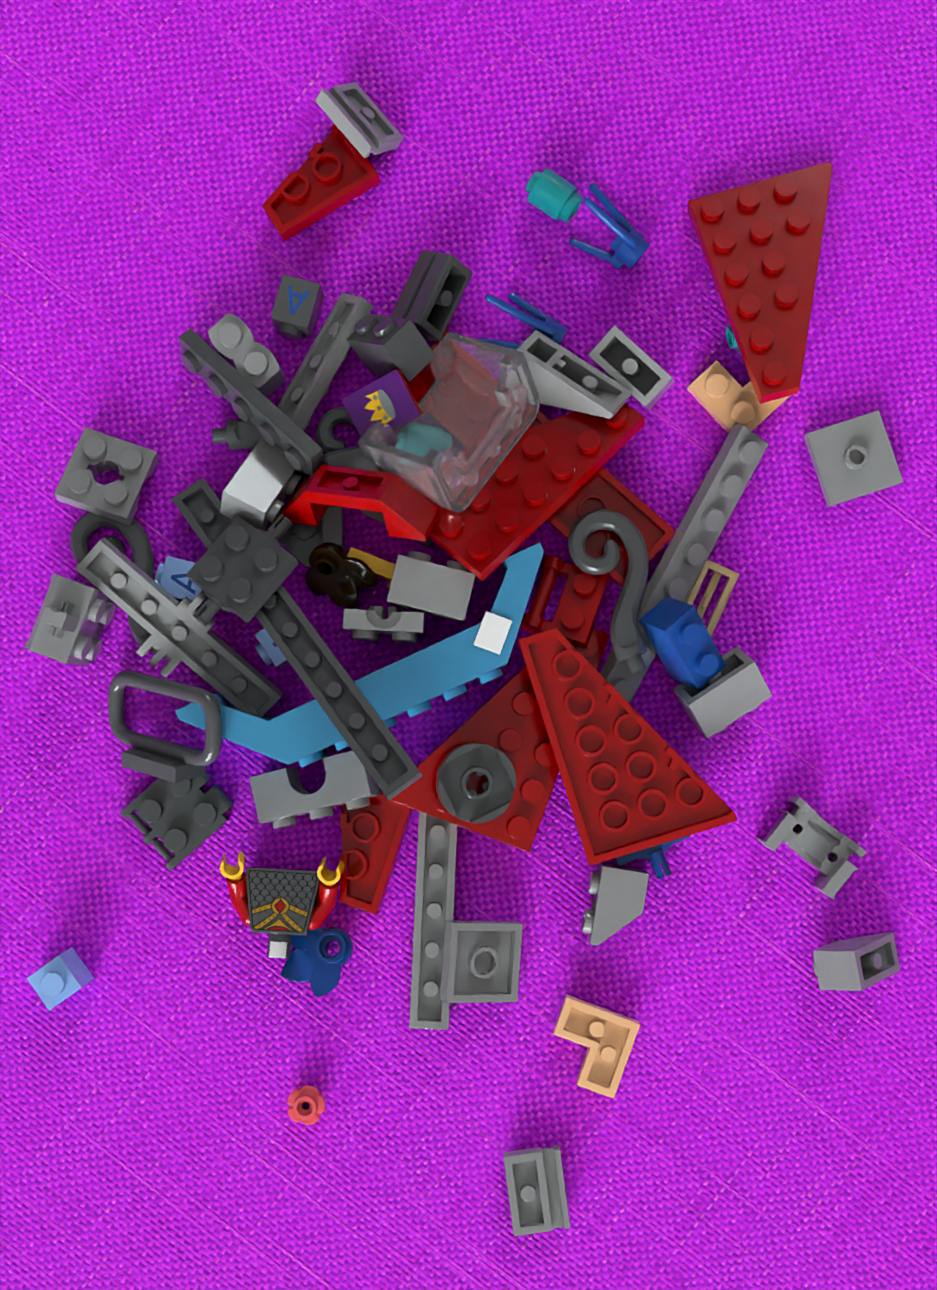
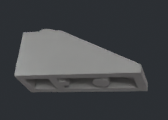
(569, 381)

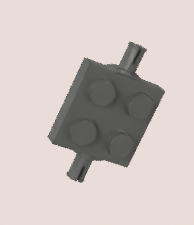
(242, 569)

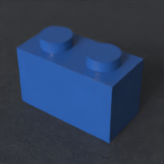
(682, 642)

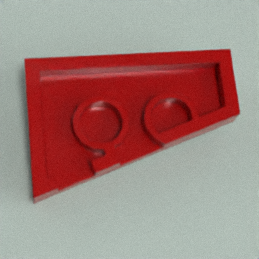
(320, 186)
(370, 850)

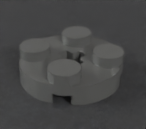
(497, 789)

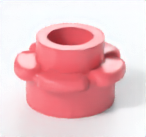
(310, 1095)

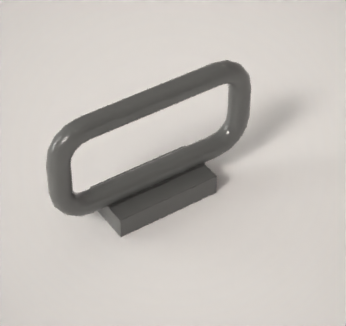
(155, 755)

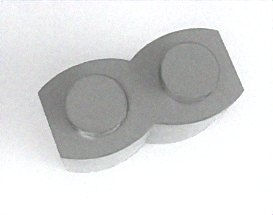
(241, 350)

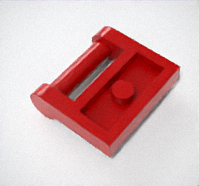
(577, 605)

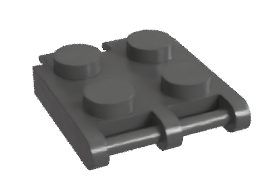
(179, 815)

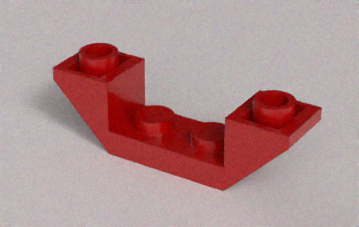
(403, 508)

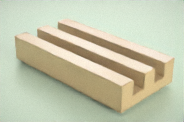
(723, 598)

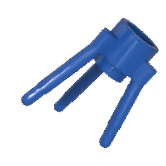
(628, 244)
(544, 324)

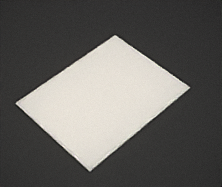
(492, 632)

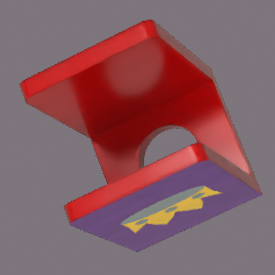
(386, 401)

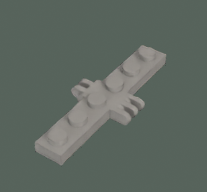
(176, 631)

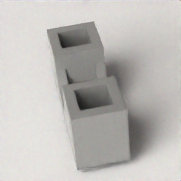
(282, 797)

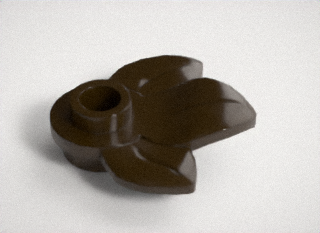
(338, 575)

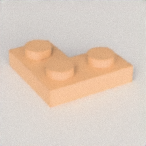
(729, 401)
(607, 1038)

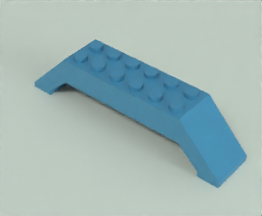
(392, 690)

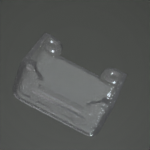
(466, 423)

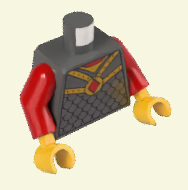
(281, 900)

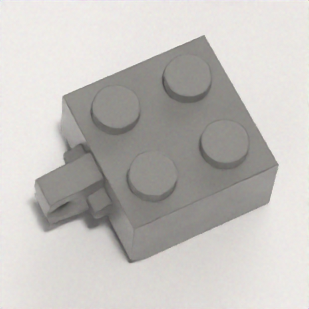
(71, 622)

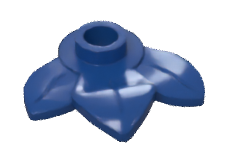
(314, 963)

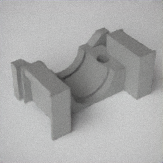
(814, 843)

